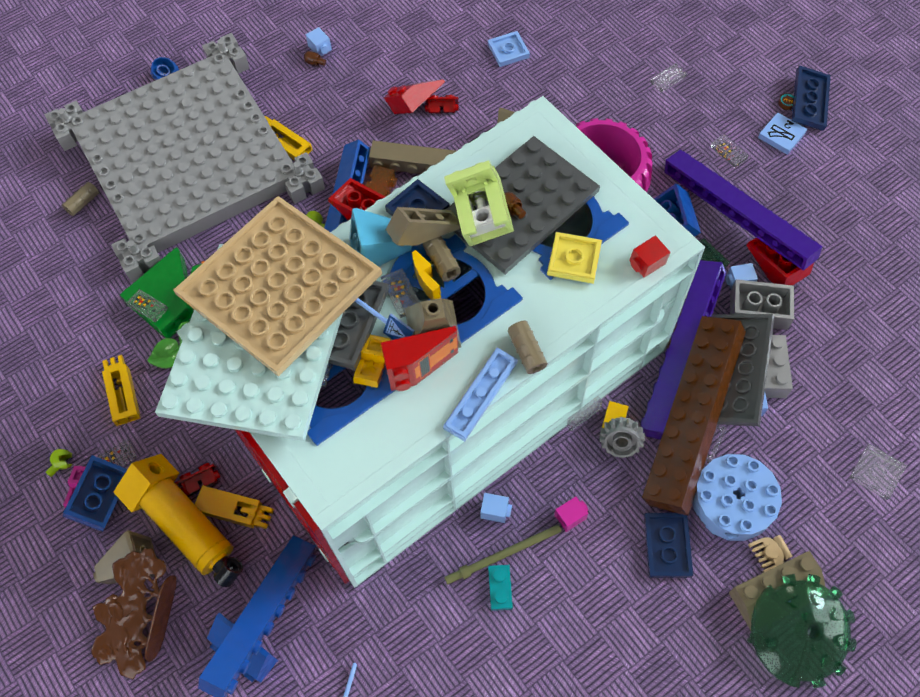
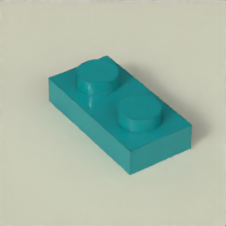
(500, 587)

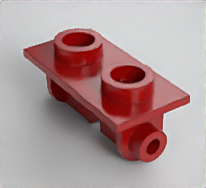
(449, 104)
(205, 474)

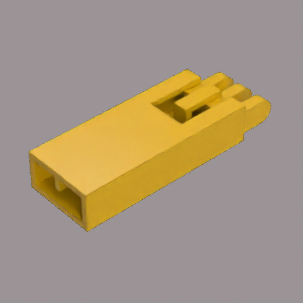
(292, 143)
(123, 400)
(223, 504)

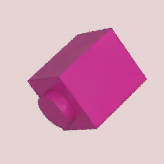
(571, 513)

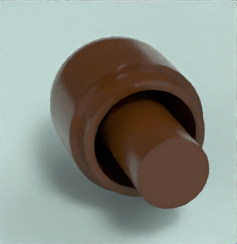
(314, 58)
(514, 205)

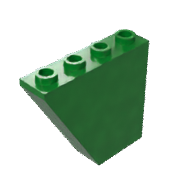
(160, 284)

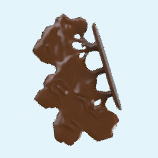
(127, 615)

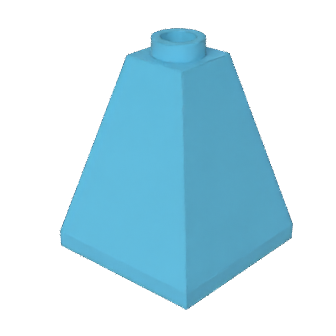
(371, 238)

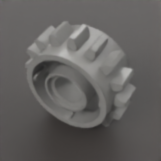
(622, 437)

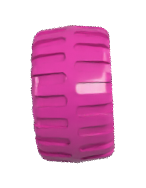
(622, 147)

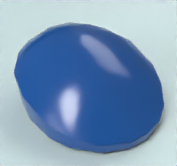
(162, 67)

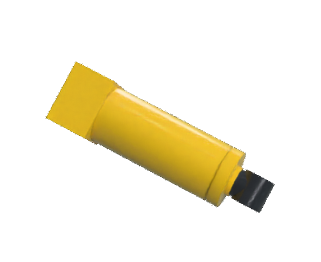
(152, 487)

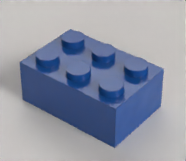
(94, 495)

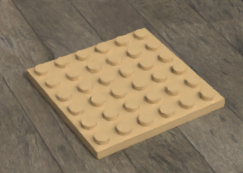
(278, 284)

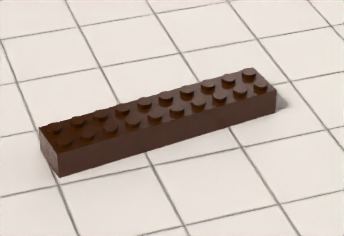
(694, 415)

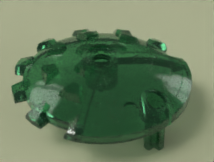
(782, 625)

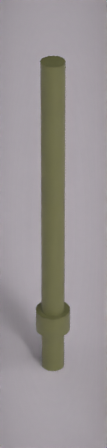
(466, 571)

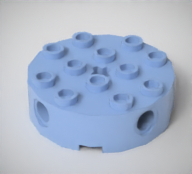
(756, 493)

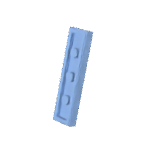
(480, 394)

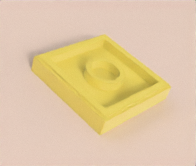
(574, 257)

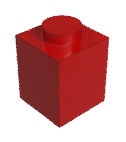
(649, 256)

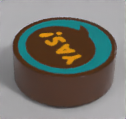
(786, 101)

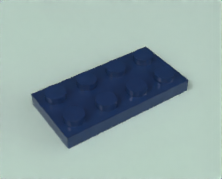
(811, 98)

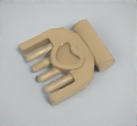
(774, 551)

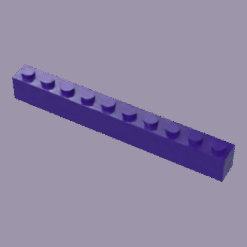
(743, 210)
(699, 302)

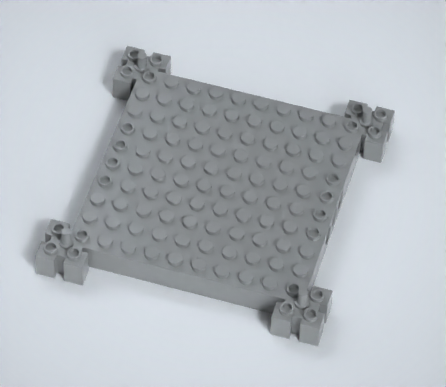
(183, 154)

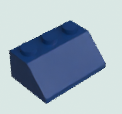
(679, 206)
(260, 664)

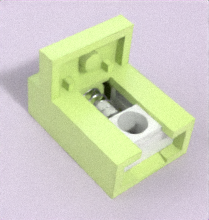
(476, 187)

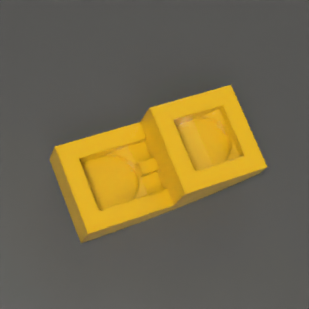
(424, 276)
(371, 363)

